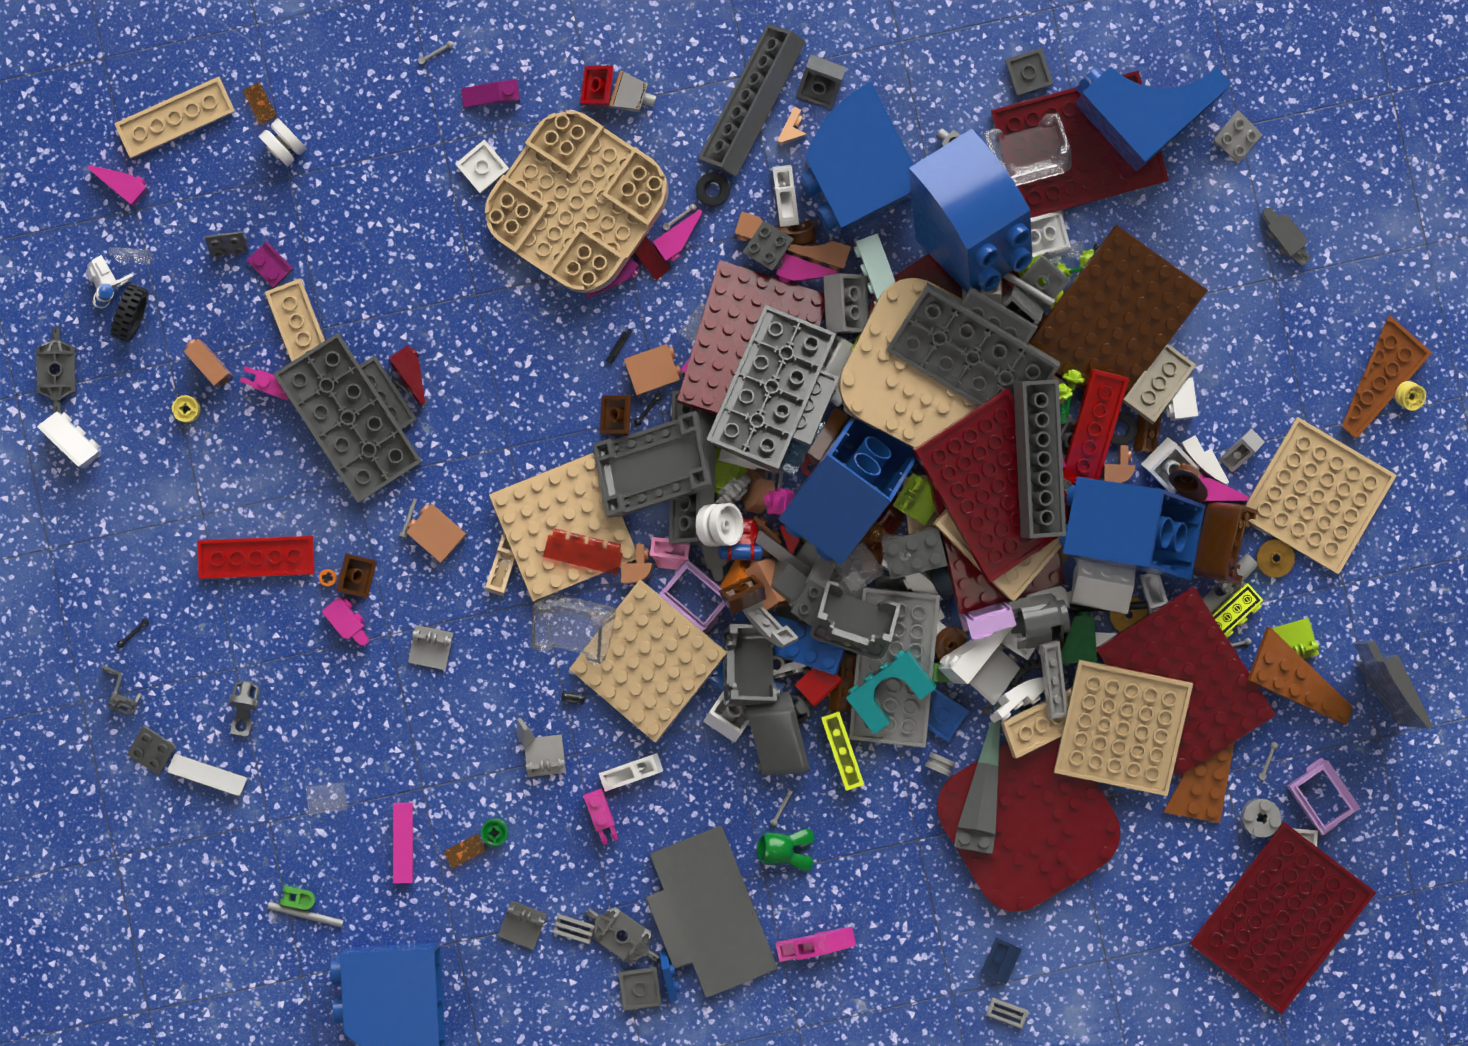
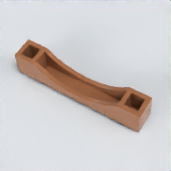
(830, 254)

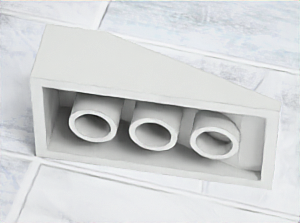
(967, 660)

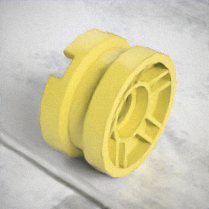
(1416, 393)
(189, 416)

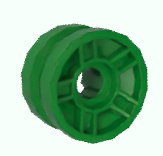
(500, 826)

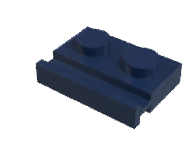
(1001, 960)

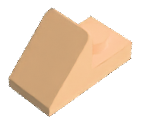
(790, 133)

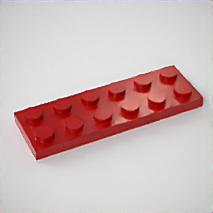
(1094, 425)
(256, 557)

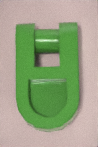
(304, 899)

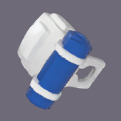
(104, 281)

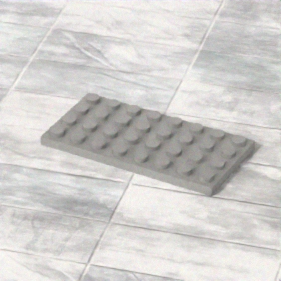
(913, 631)

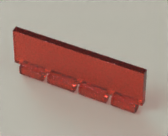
(584, 555)

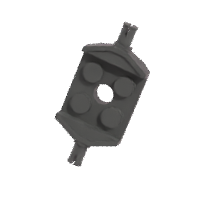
(63, 383)
(606, 934)

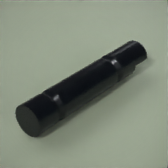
(618, 346)

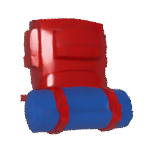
(745, 548)

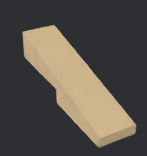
(501, 568)

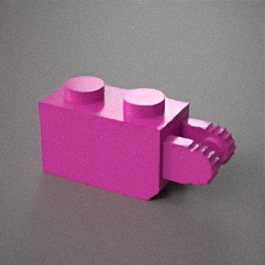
(265, 383)
(777, 501)
(346, 621)
(600, 813)

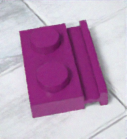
(269, 264)

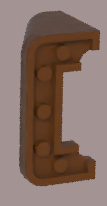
(1221, 541)

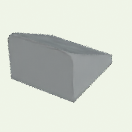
(524, 733)

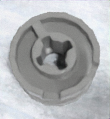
(939, 764)

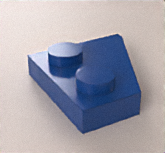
(668, 972)

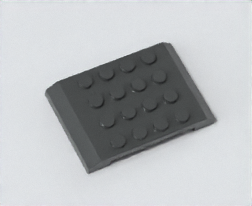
(652, 466)

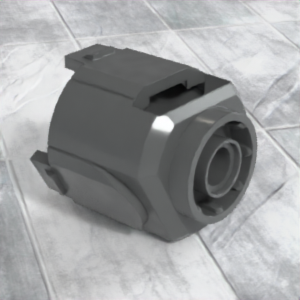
(1040, 620)

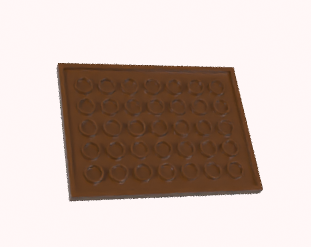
(1118, 311)

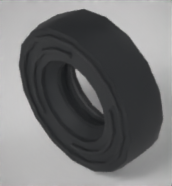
(724, 189)
(1131, 432)

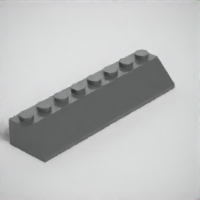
(752, 99)
(1039, 458)
(685, 509)

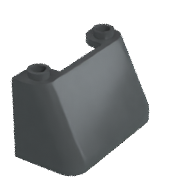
(854, 623)
(748, 667)
(777, 737)

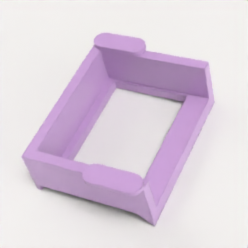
(713, 618)
(987, 620)
(1312, 770)

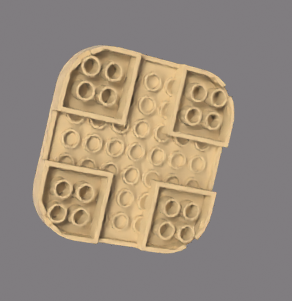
(576, 201)
(888, 390)

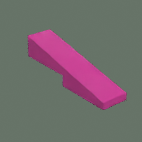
(403, 843)

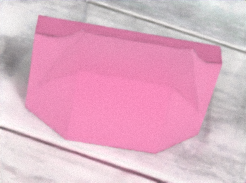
(668, 555)

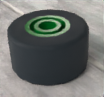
(942, 582)

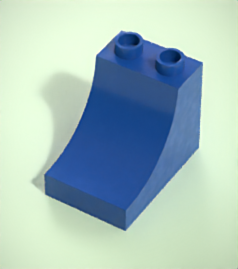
(1141, 117)

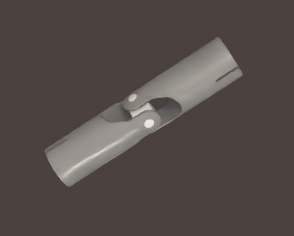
(1212, 600)

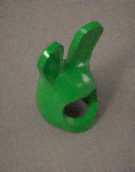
(780, 849)

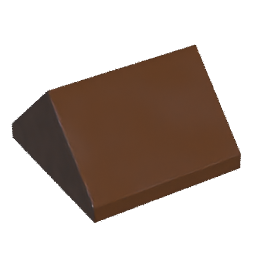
(615, 415)
(356, 575)
(743, 594)

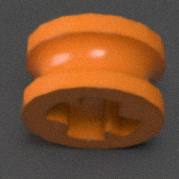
(325, 572)

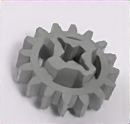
(733, 490)

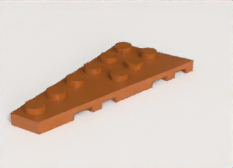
(1390, 364)
(1290, 676)
(1203, 788)

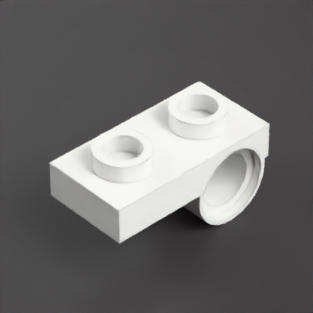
(794, 666)

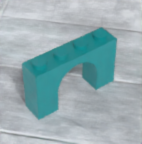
(903, 667)

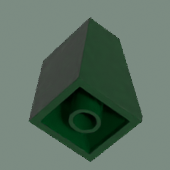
(1080, 640)

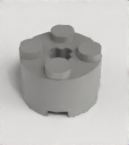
(1271, 821)

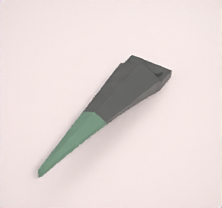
(978, 819)

